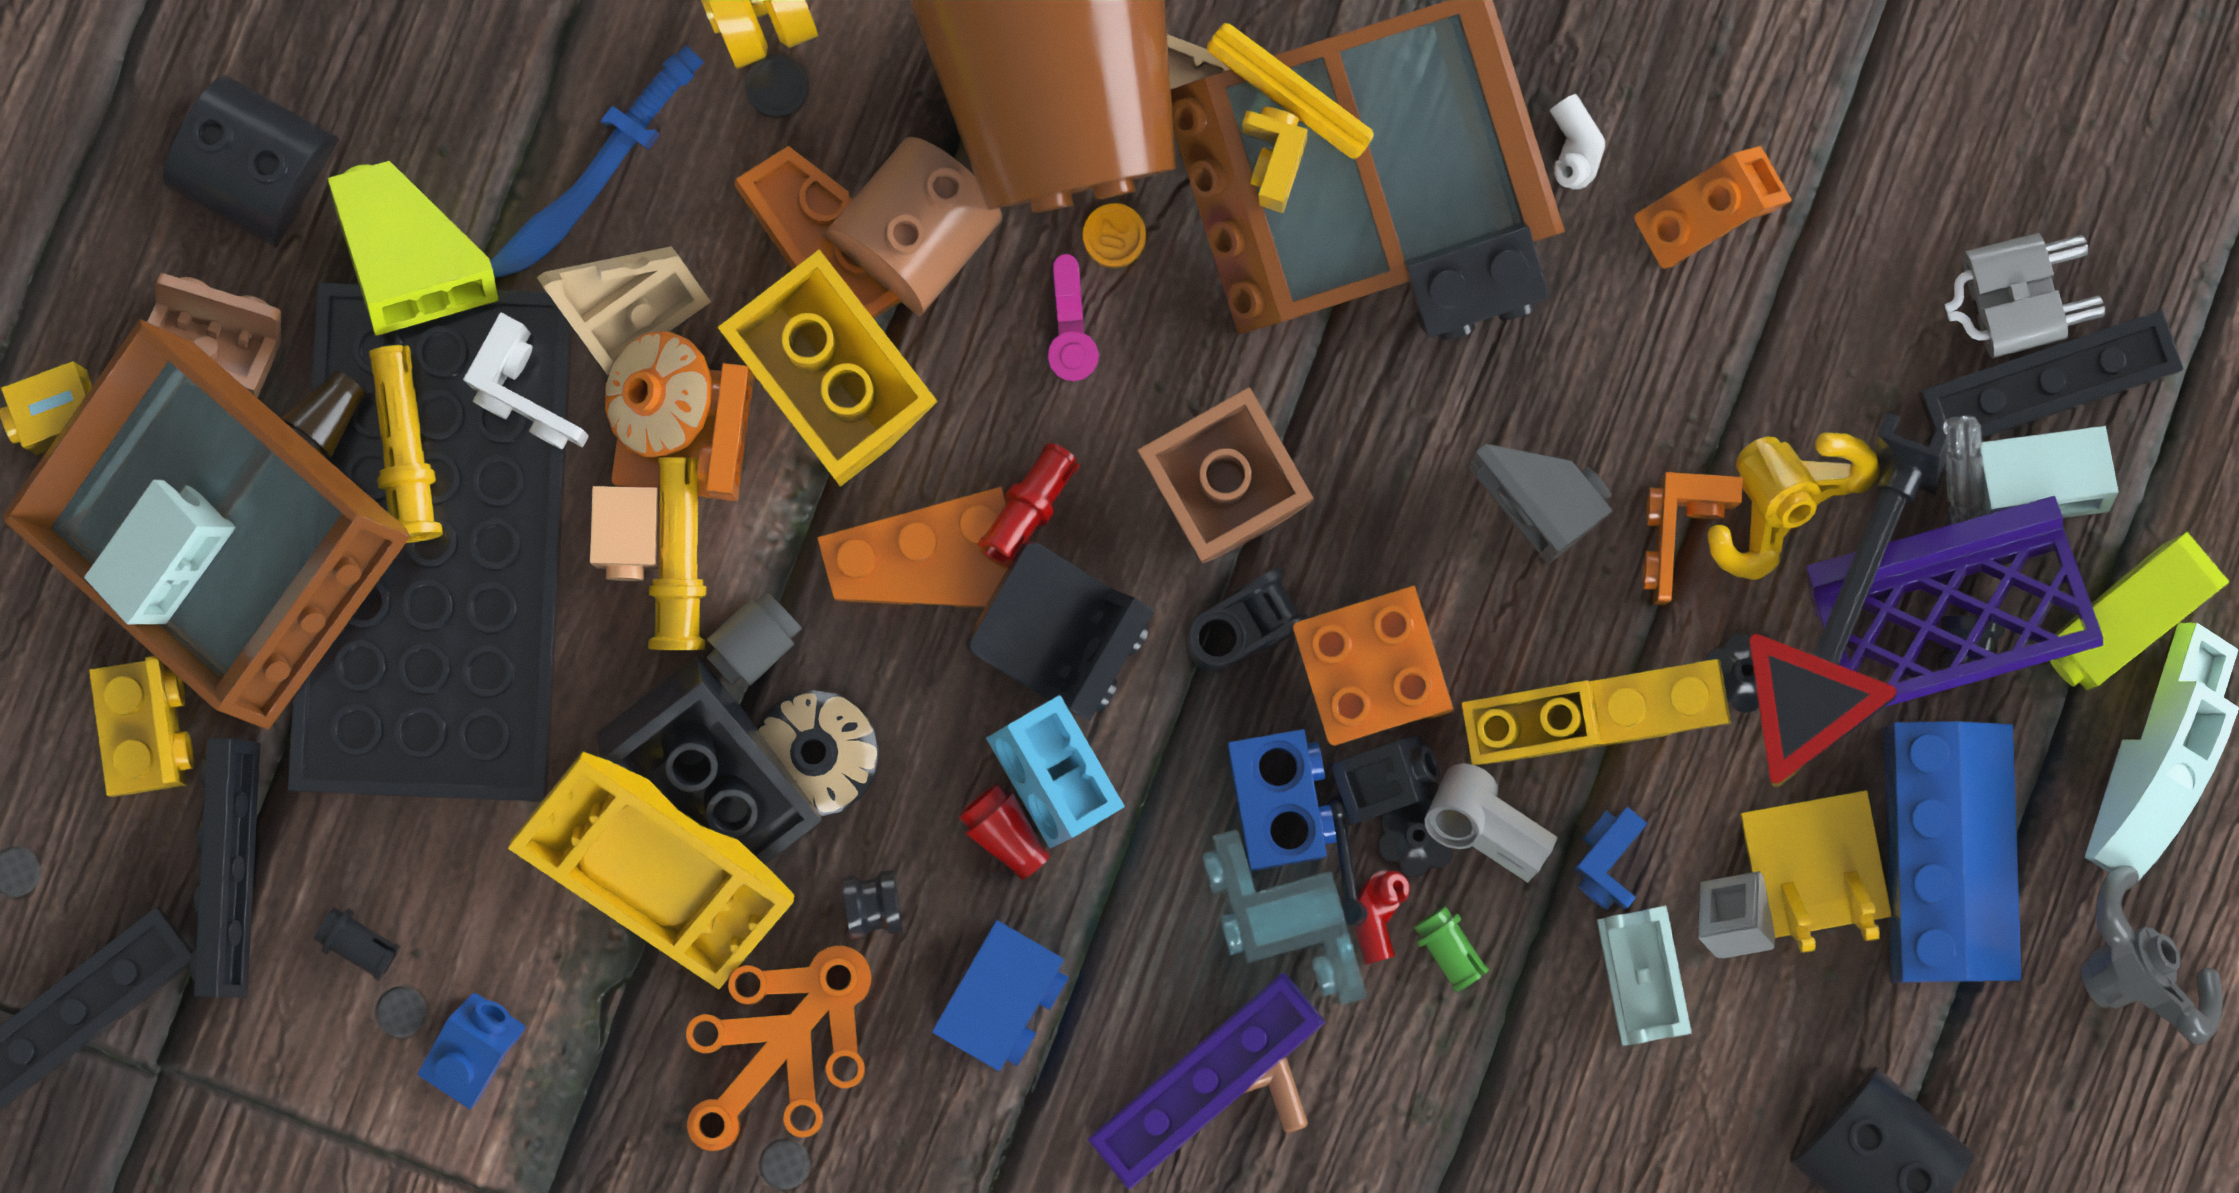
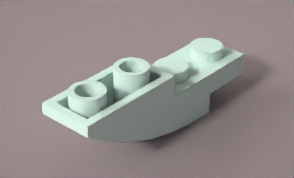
(2167, 770)

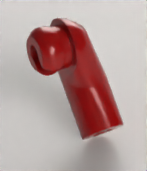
(1382, 897)

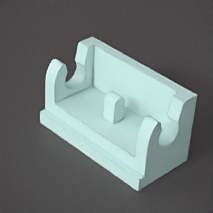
(2065, 464)
(158, 553)
(1643, 976)

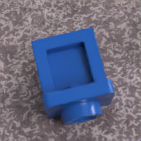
(1607, 842)
(470, 1049)

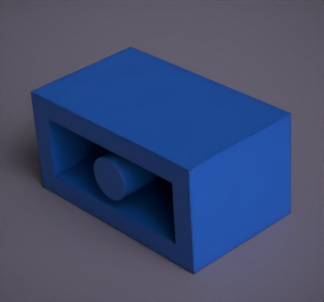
(1000, 997)

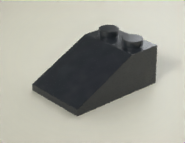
(710, 762)

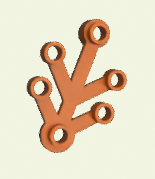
(787, 1039)

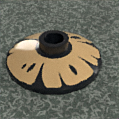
(848, 742)

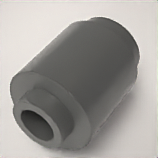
(752, 639)

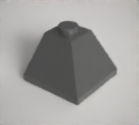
(1543, 496)

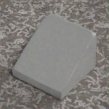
(1735, 915)

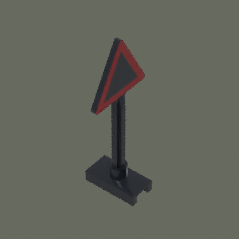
(1809, 697)

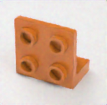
(717, 445)
(1372, 666)

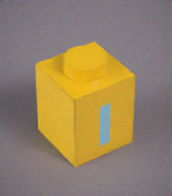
(43, 405)

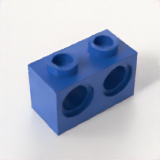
(1262, 802)

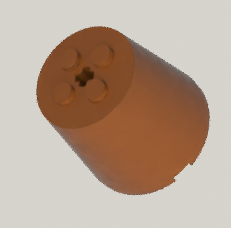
(1054, 94)

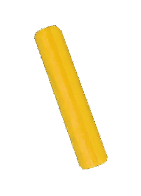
(1290, 90)

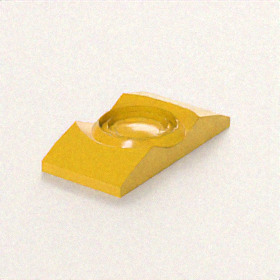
(653, 867)

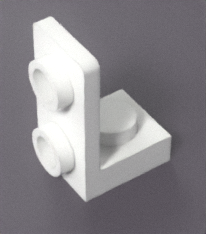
(506, 355)

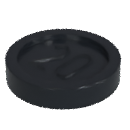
(777, 86)

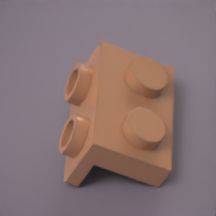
(231, 329)

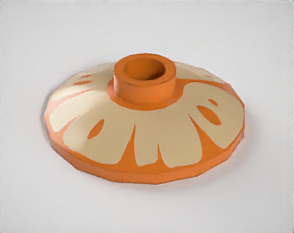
(676, 396)

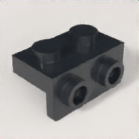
(1476, 282)

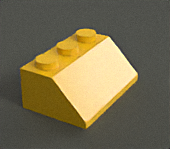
(828, 367)

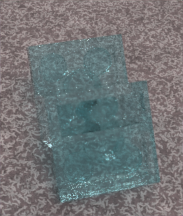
(1284, 919)

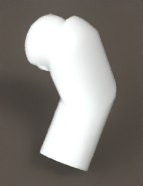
(1582, 146)

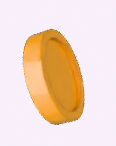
(1114, 235)

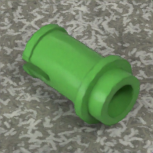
(1450, 948)

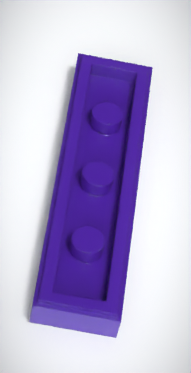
(1206, 1080)

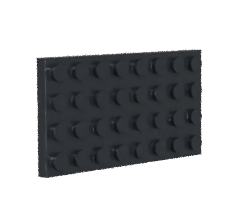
(454, 647)

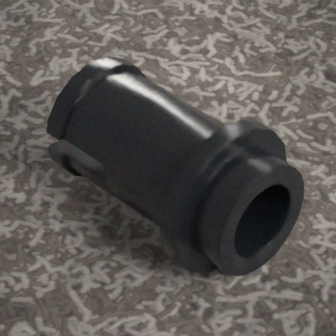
(356, 943)

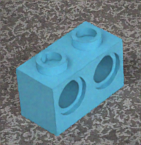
(1055, 772)

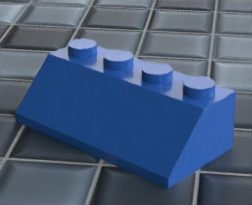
(1952, 852)

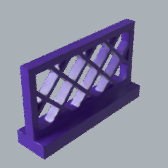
(1950, 556)

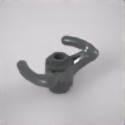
(2145, 968)

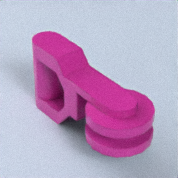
(1073, 352)

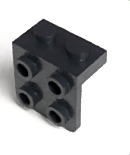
(1059, 630)

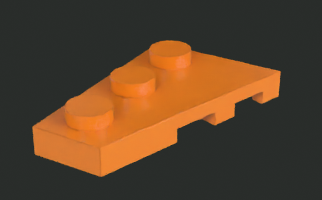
(796, 208)
(918, 556)

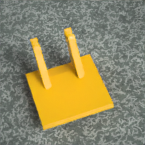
(1819, 865)

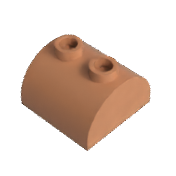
(915, 223)
(1226, 476)

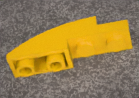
(1596, 713)

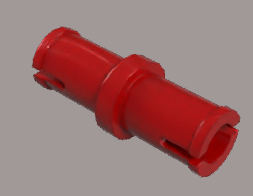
(1028, 504)

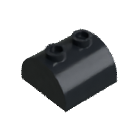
(247, 158)
(1883, 1145)

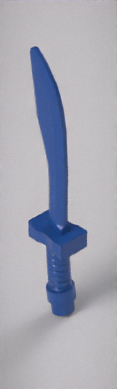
(556, 220)

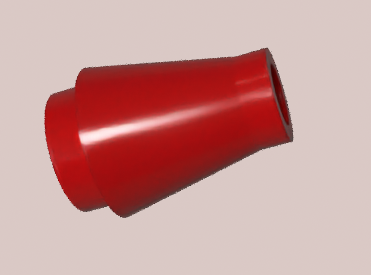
(1004, 831)

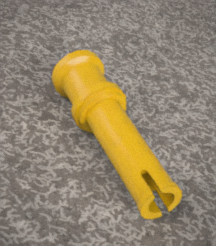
(405, 474)
(677, 587)

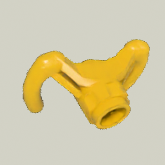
(1787, 495)

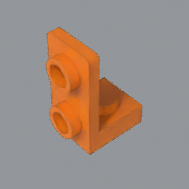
(1711, 205)
(1704, 499)

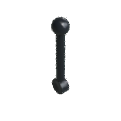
(1353, 910)

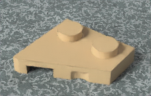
(624, 299)

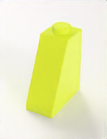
(406, 251)
(2142, 609)

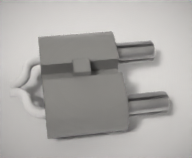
(2018, 295)

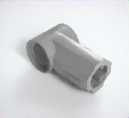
(1472, 815)

